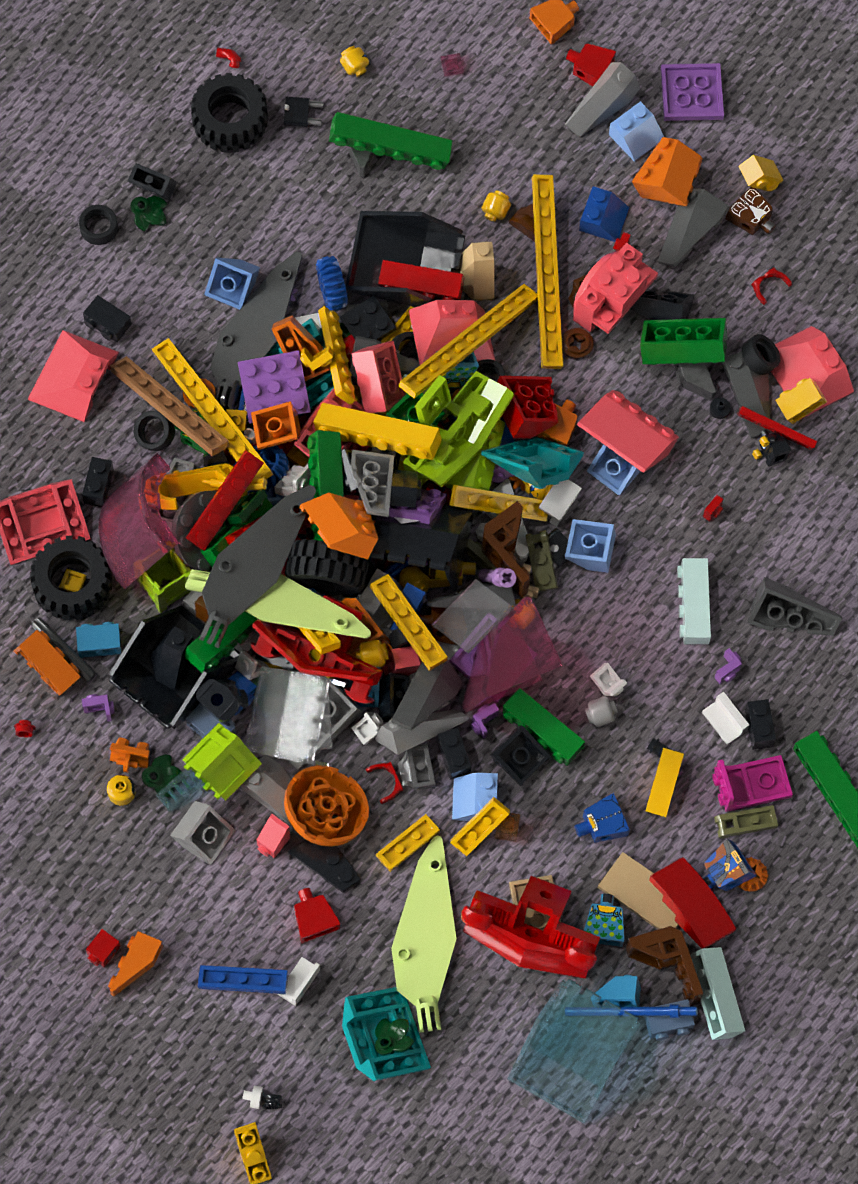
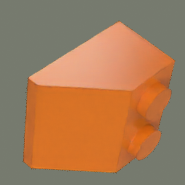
(276, 425)

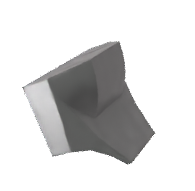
(416, 768)

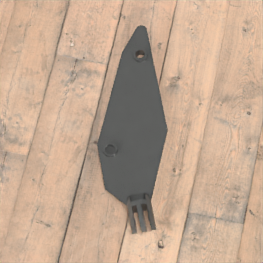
(250, 330)
(252, 563)

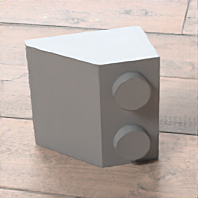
(203, 832)

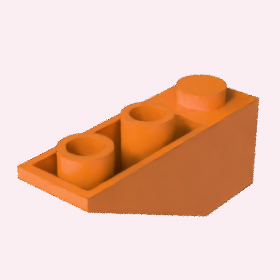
(139, 959)

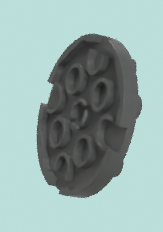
(183, 521)

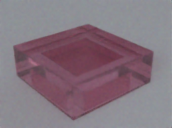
(452, 64)

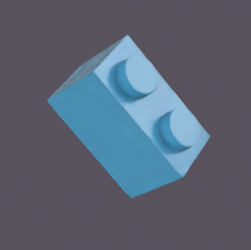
(98, 639)

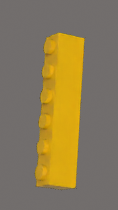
(379, 431)

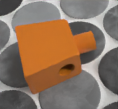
(554, 18)
(565, 427)

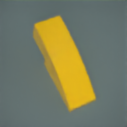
(664, 782)

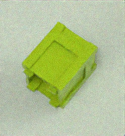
(170, 569)
(221, 762)

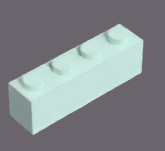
(695, 601)
(718, 997)

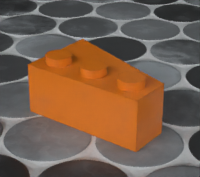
(294, 337)
(48, 662)

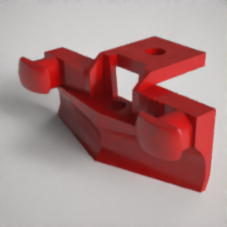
(337, 663)
(503, 929)

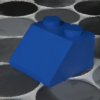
(603, 215)

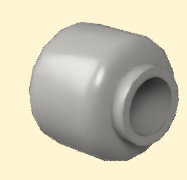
(601, 711)

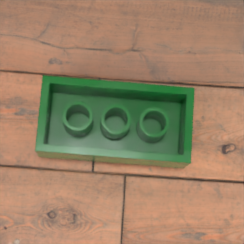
(684, 341)

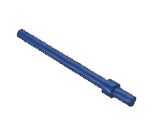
(673, 1011)

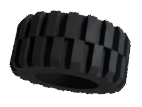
(229, 90)
(326, 569)
(71, 603)

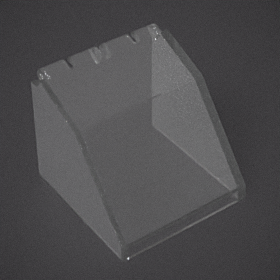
(285, 714)

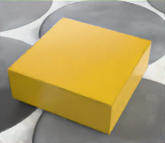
(72, 581)

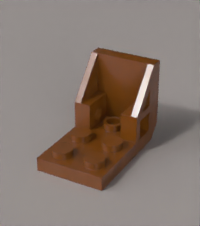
(500, 542)
(653, 951)

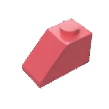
(402, 661)
(273, 837)

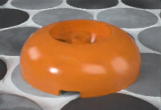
(331, 795)

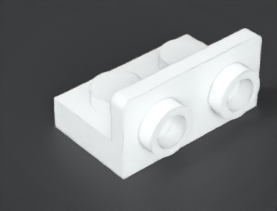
(296, 479)

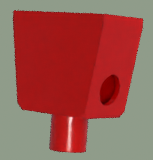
(590, 62)
(314, 916)

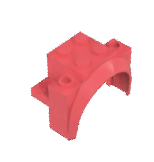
(616, 281)

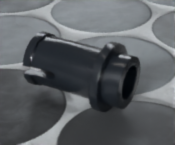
(656, 747)

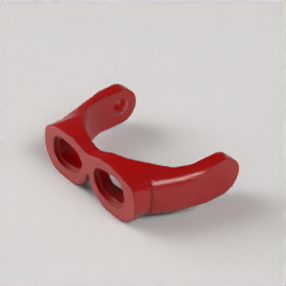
(771, 273)
(389, 767)

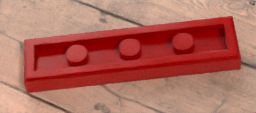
(774, 426)

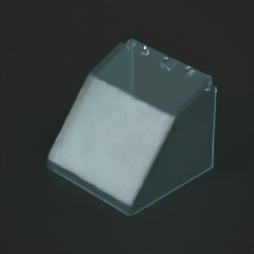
(573, 1049)

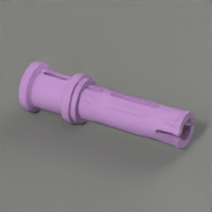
(497, 575)

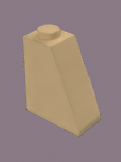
(478, 270)

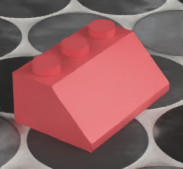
(378, 376)

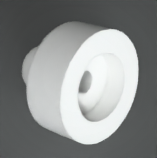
(254, 1096)

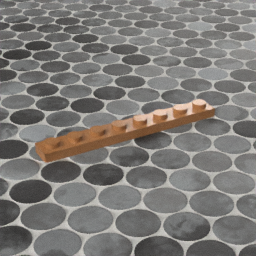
(169, 406)

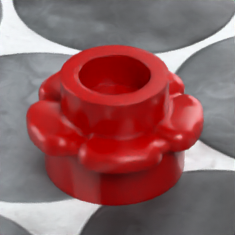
(24, 728)

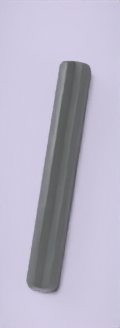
(70, 656)

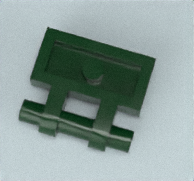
(245, 507)

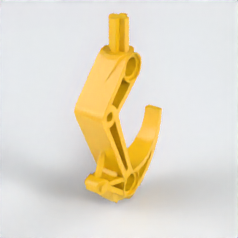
(198, 480)

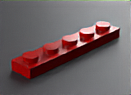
(224, 500)

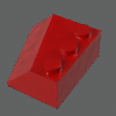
(531, 407)

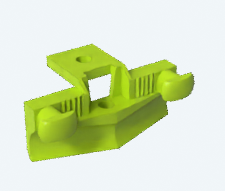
(477, 411)

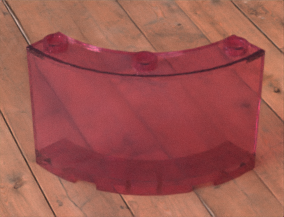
(131, 524)

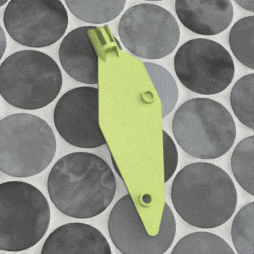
(294, 606)
(425, 935)

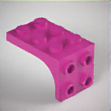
(751, 783)

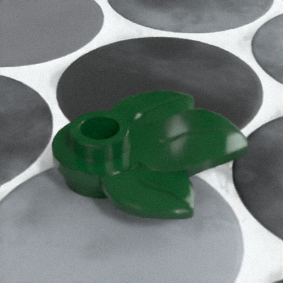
(150, 214)
(164, 773)
(394, 1035)

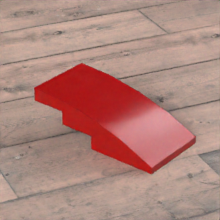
(693, 903)

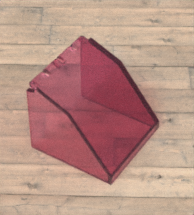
(510, 657)

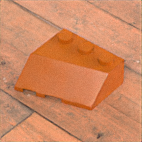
(668, 173)
(342, 524)

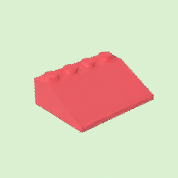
(628, 431)

